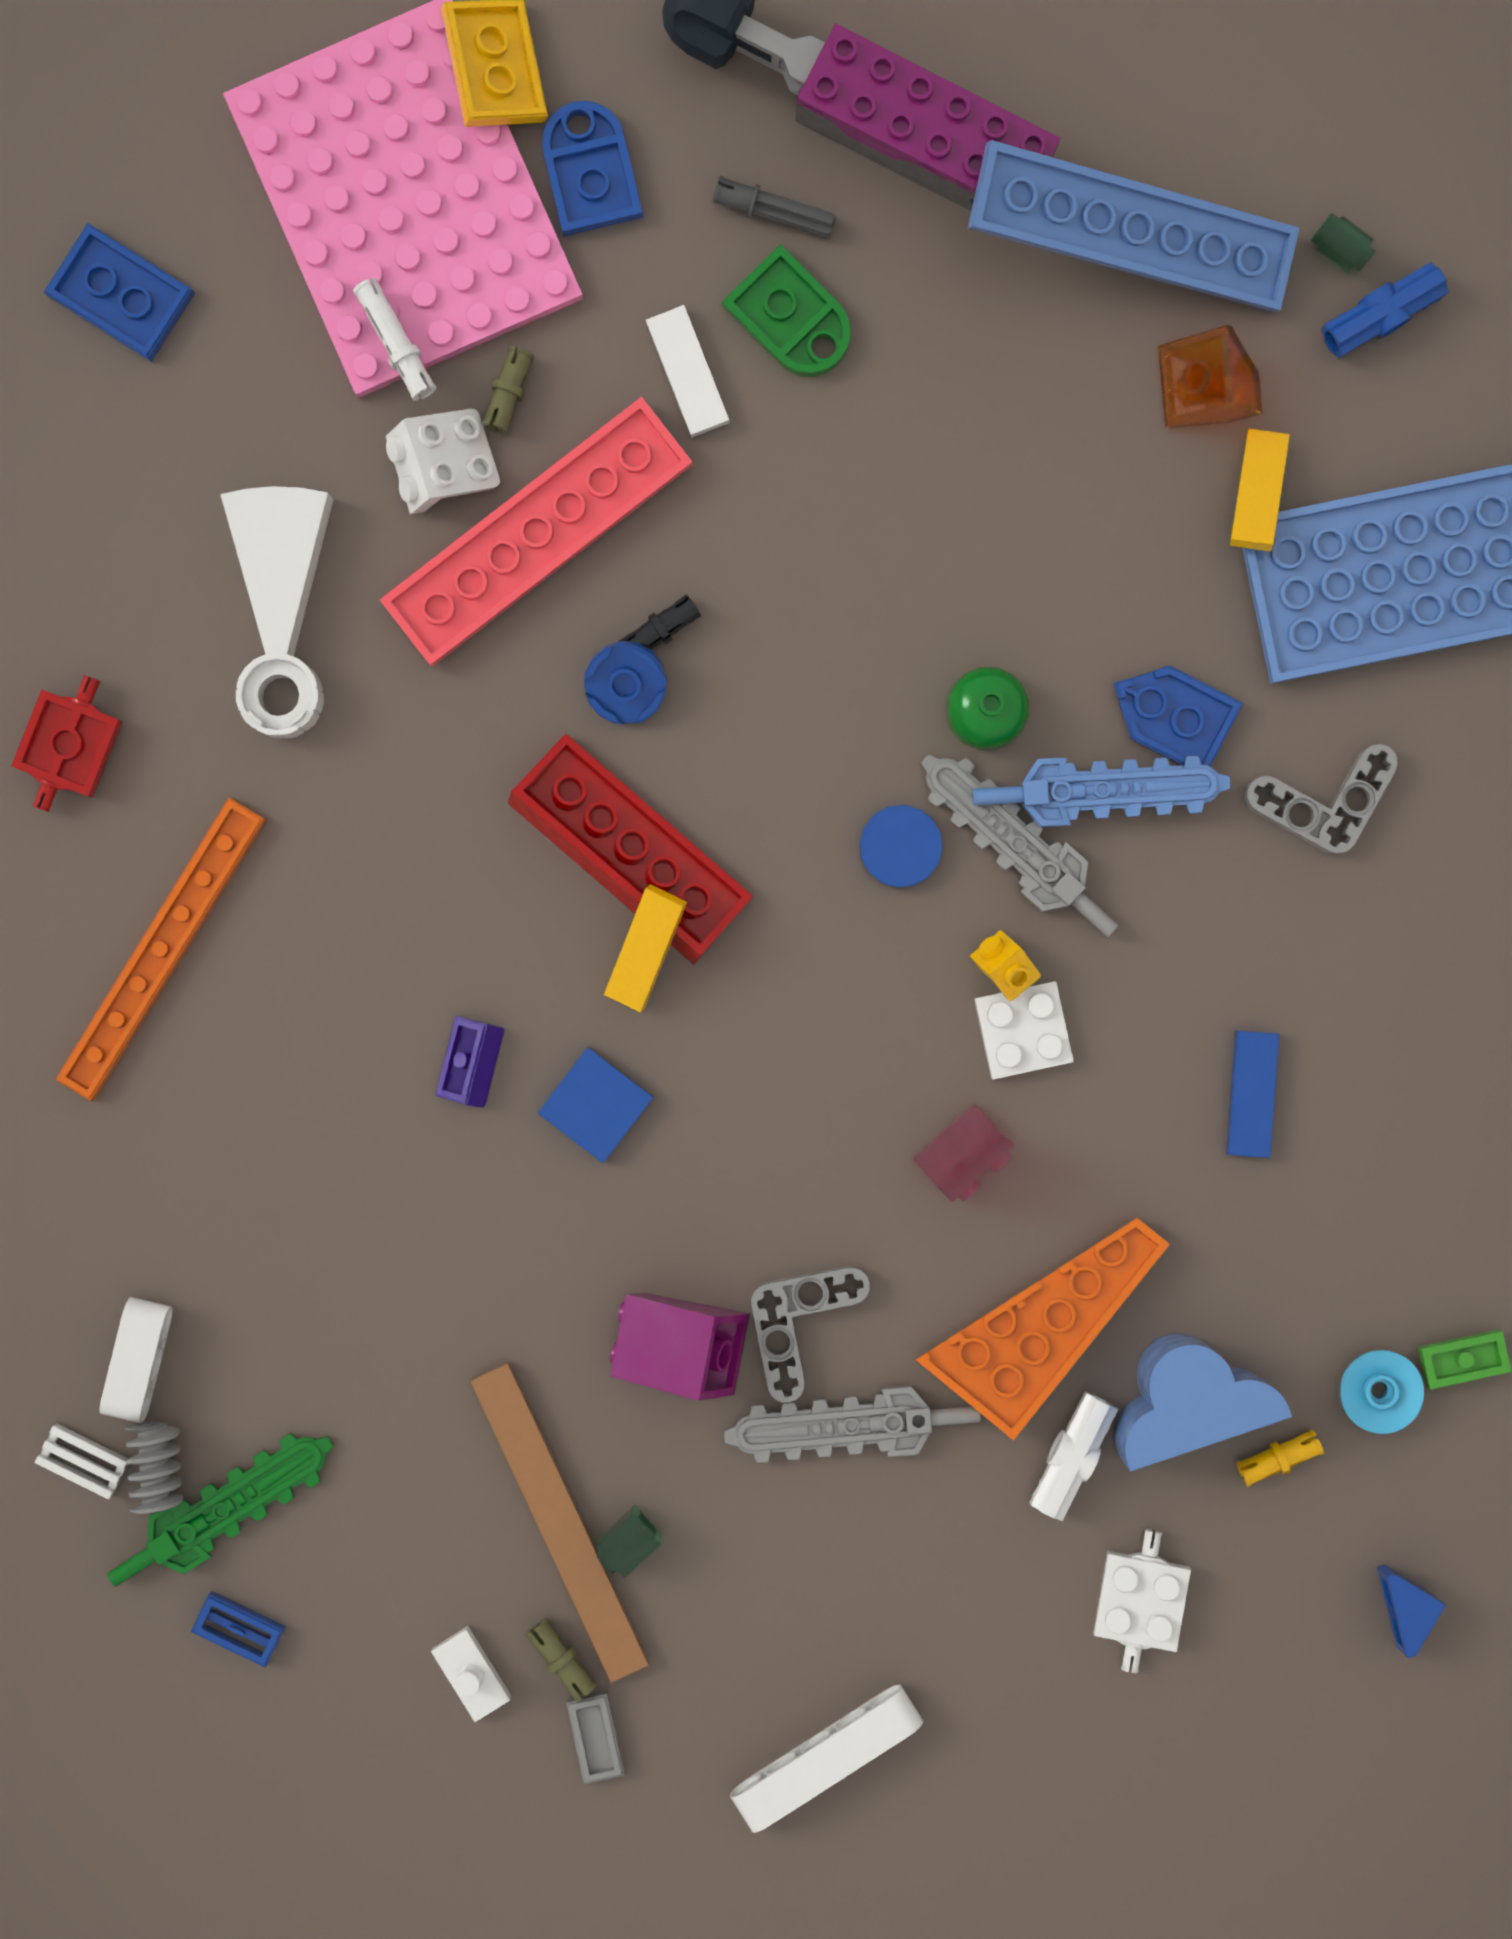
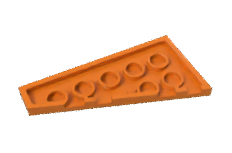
(1029, 1343)

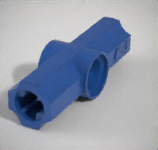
(1385, 310)

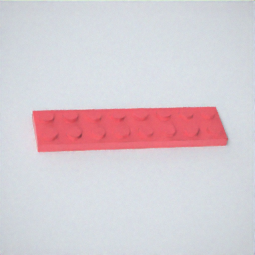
(536, 532)

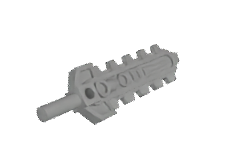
(1050, 874)
(895, 1421)

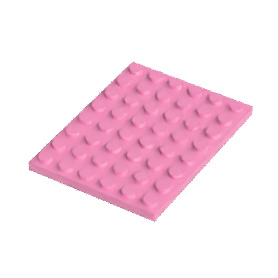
(391, 186)

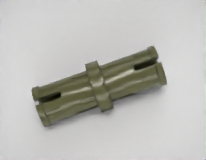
(508, 390)
(561, 1659)

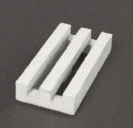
(77, 1476)

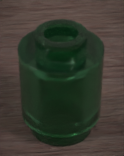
(1343, 243)

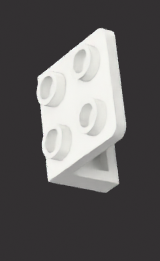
(441, 458)

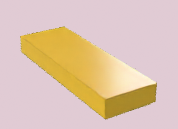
(1259, 490)
(645, 948)

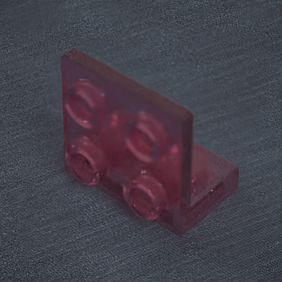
(964, 1154)

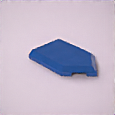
(1176, 714)

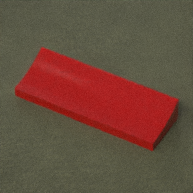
(626, 843)

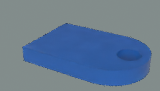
(590, 170)

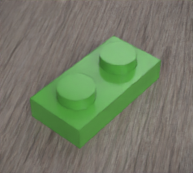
(1464, 1359)

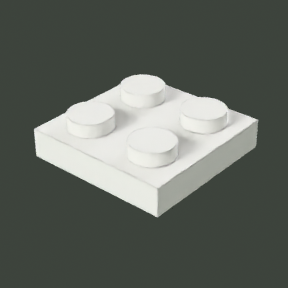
(1023, 1032)

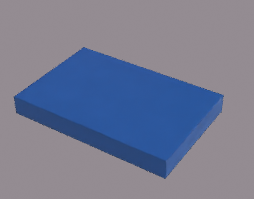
(119, 292)

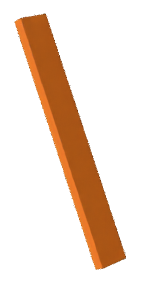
(161, 949)

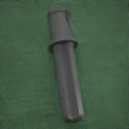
(773, 207)

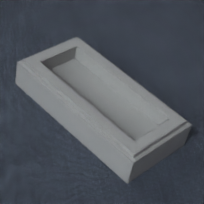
(595, 1737)

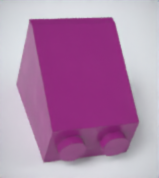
(679, 1346)

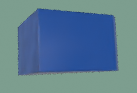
(1410, 1610)

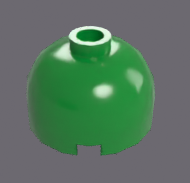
(987, 708)

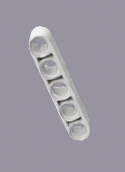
(826, 1758)

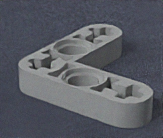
(1322, 816)
(791, 1307)

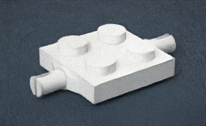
(1142, 1601)

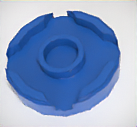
(625, 682)
(900, 846)

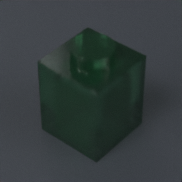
(628, 1542)

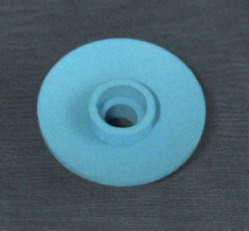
(1396, 1405)

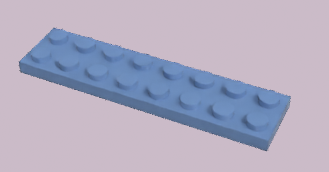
(1132, 227)

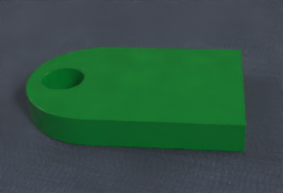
(788, 313)

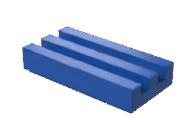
(244, 1614)

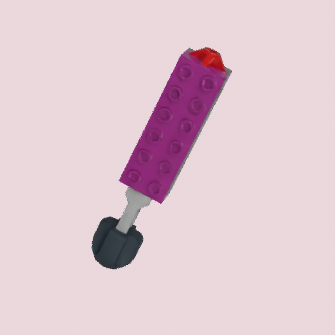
(863, 96)

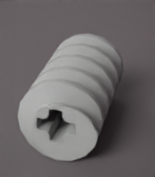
(155, 1467)

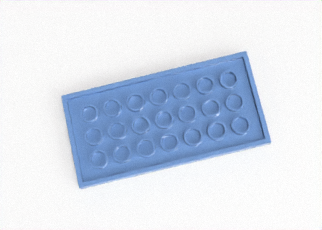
(1385, 575)

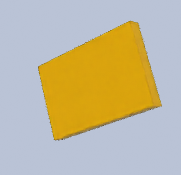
(494, 62)

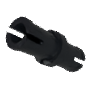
(665, 624)

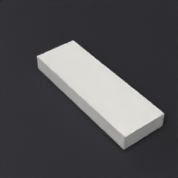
(687, 371)

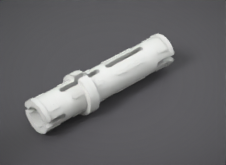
(403, 355)

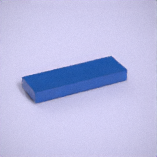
(1252, 1094)

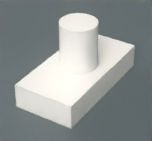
(471, 1674)

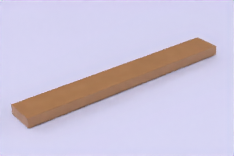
(560, 1522)

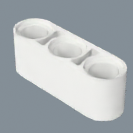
(136, 1360)

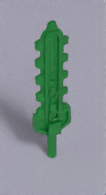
(186, 1532)

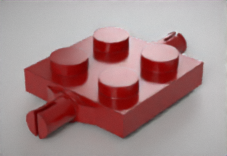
(66, 743)

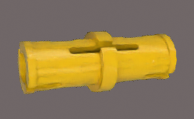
(1279, 1457)

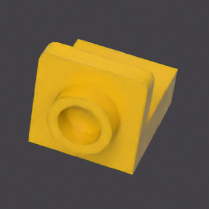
(1005, 965)

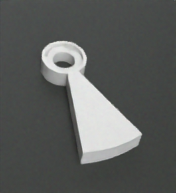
(278, 549)

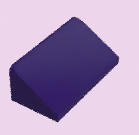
(470, 1062)

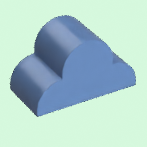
(1190, 1402)

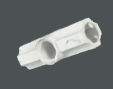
(1073, 1456)

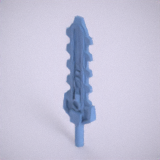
(1057, 792)

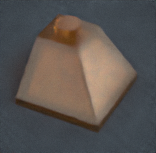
(1208, 380)

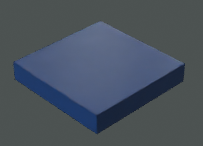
(595, 1105)

